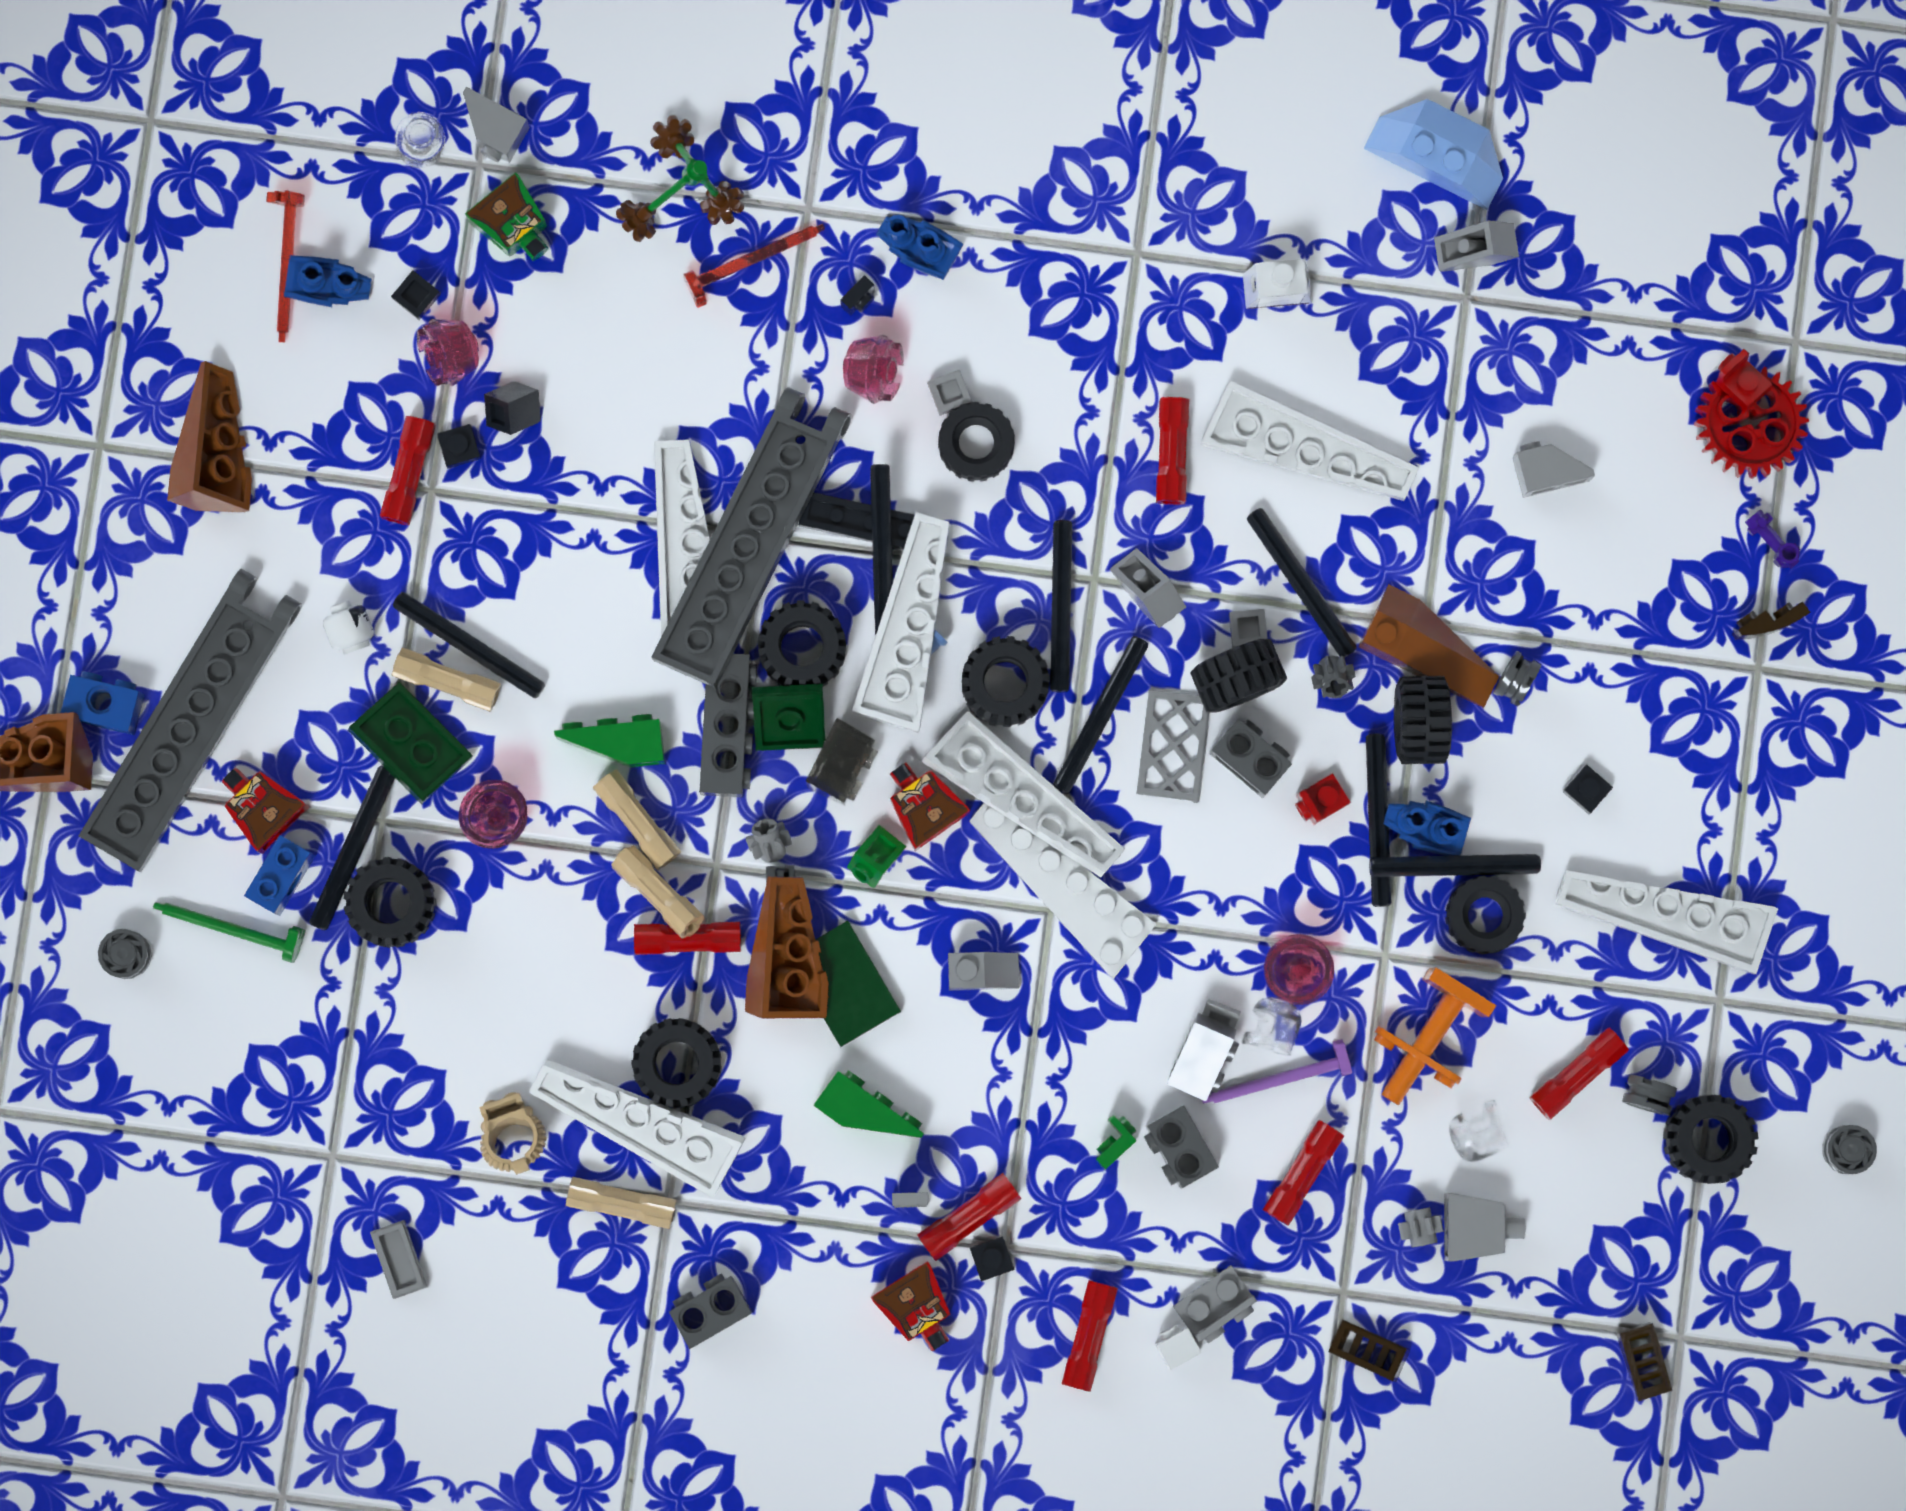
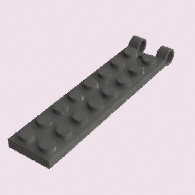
(749, 541)
(187, 725)

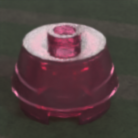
(449, 350)
(872, 368)
(493, 814)
(1299, 969)

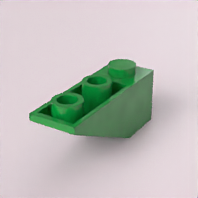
(627, 743)
(855, 1108)

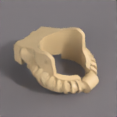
(505, 1113)

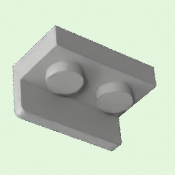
(1215, 1305)

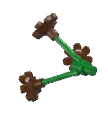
(720, 201)

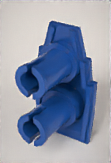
(920, 245)
(324, 281)
(1429, 826)

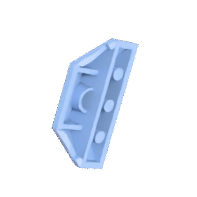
(1440, 149)

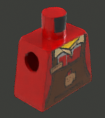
(924, 805)
(261, 807)
(915, 1306)

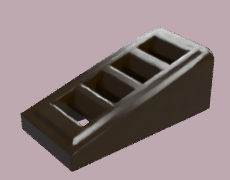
(1645, 1330)
(1377, 1368)

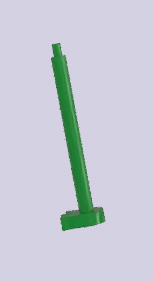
(289, 947)

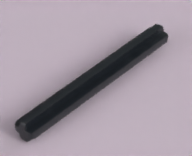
(881, 538)
(1301, 582)
(1061, 606)
(468, 645)
(1100, 715)
(1376, 812)
(352, 848)
(1454, 865)

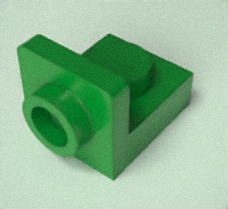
(875, 856)
(1112, 1148)

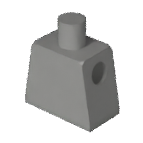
(1477, 1227)

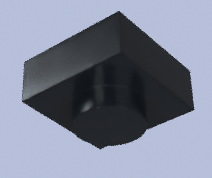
(415, 295)
(859, 296)
(458, 446)
(1587, 789)
(992, 1258)

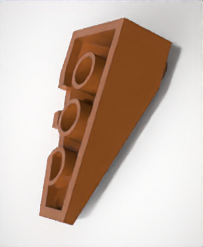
(209, 457)
(1422, 644)
(46, 756)
(785, 961)

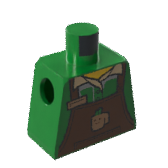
(510, 219)

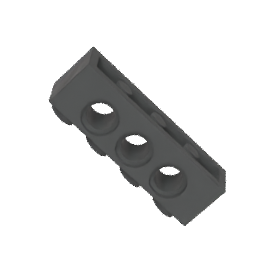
(713, 779)

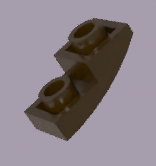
(1757, 626)

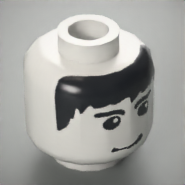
(348, 627)

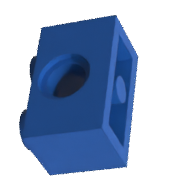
(119, 716)
(279, 875)

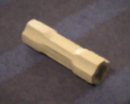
(468, 687)
(652, 840)
(640, 874)
(619, 1202)

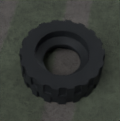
(971, 415)
(1511, 907)

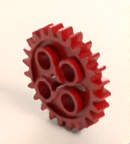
(1760, 450)

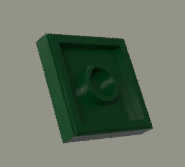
(789, 717)

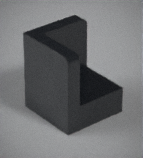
(512, 407)

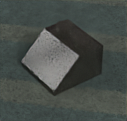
(841, 763)

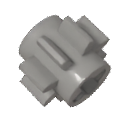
(768, 840)
(1420, 1227)

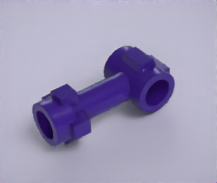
(1785, 554)

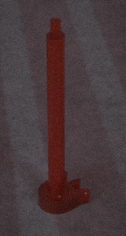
(290, 201)
(695, 283)

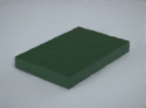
(410, 743)
(856, 991)

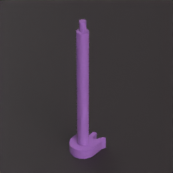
(1340, 1062)

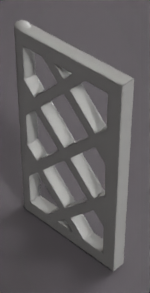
(1148, 760)

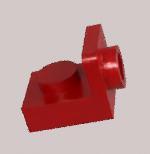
(1742, 380)
(1321, 800)

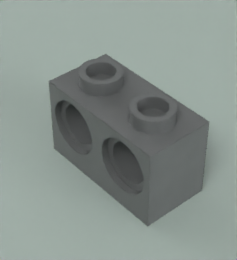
(1245, 765)
(1188, 1143)
(714, 1318)

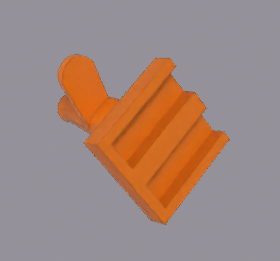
(1418, 1054)

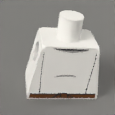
(1277, 284)

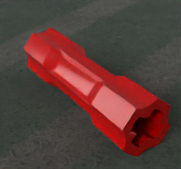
(1172, 450)
(401, 494)
(713, 937)
(1579, 1073)
(1302, 1174)
(949, 1231)
(1082, 1362)

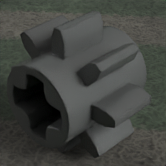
(1333, 676)

